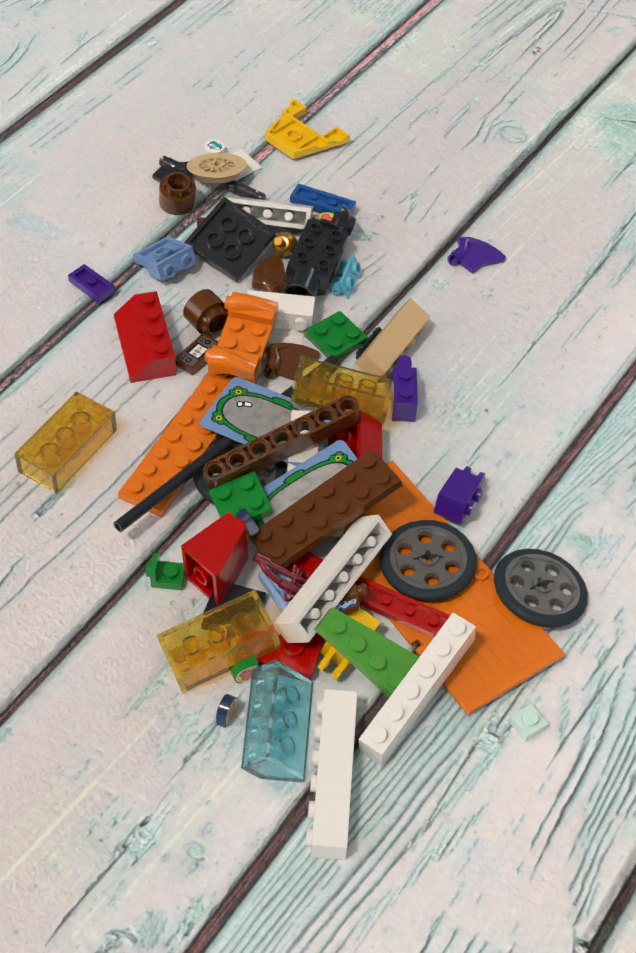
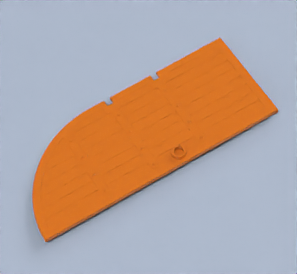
(504, 646)

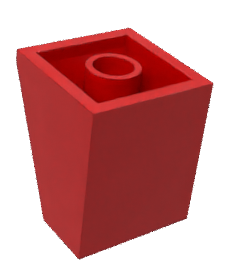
(216, 556)

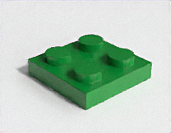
(335, 336)
(242, 493)

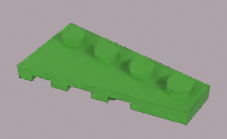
(367, 650)

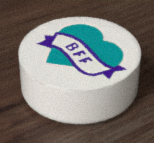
(214, 146)

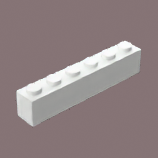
(332, 578)
(417, 689)
(334, 775)

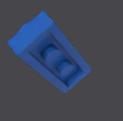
(320, 199)

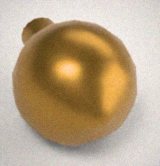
(284, 244)

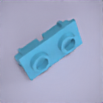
(346, 276)

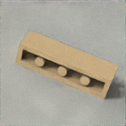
(393, 339)

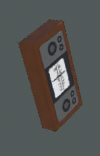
(194, 355)

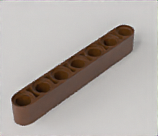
(291, 434)

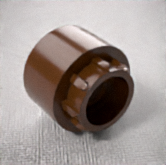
(177, 193)
(206, 312)

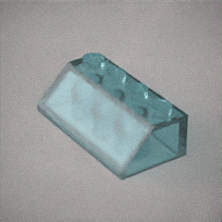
(277, 723)

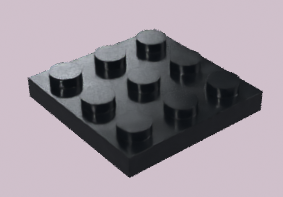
(230, 239)

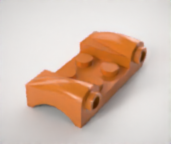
(243, 336)

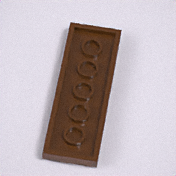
(326, 509)

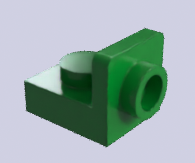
(165, 574)

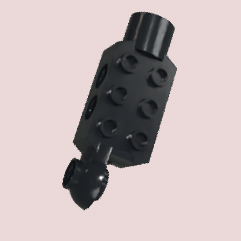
(318, 254)

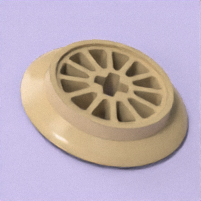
(216, 167)

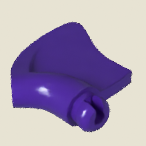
(475, 254)

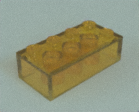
(322, 382)
(65, 442)
(218, 640)

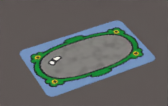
(250, 411)
(306, 477)

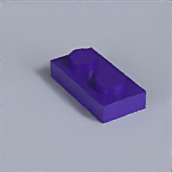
(91, 283)

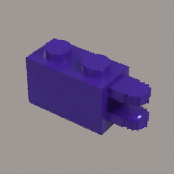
(404, 391)
(459, 494)

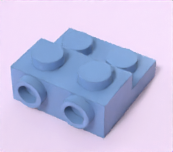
(166, 258)

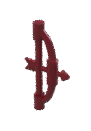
(295, 574)

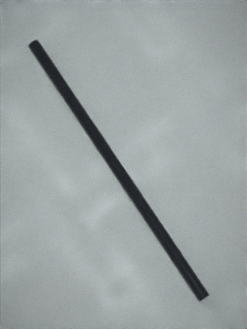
(184, 475)

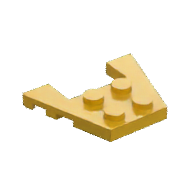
(298, 139)

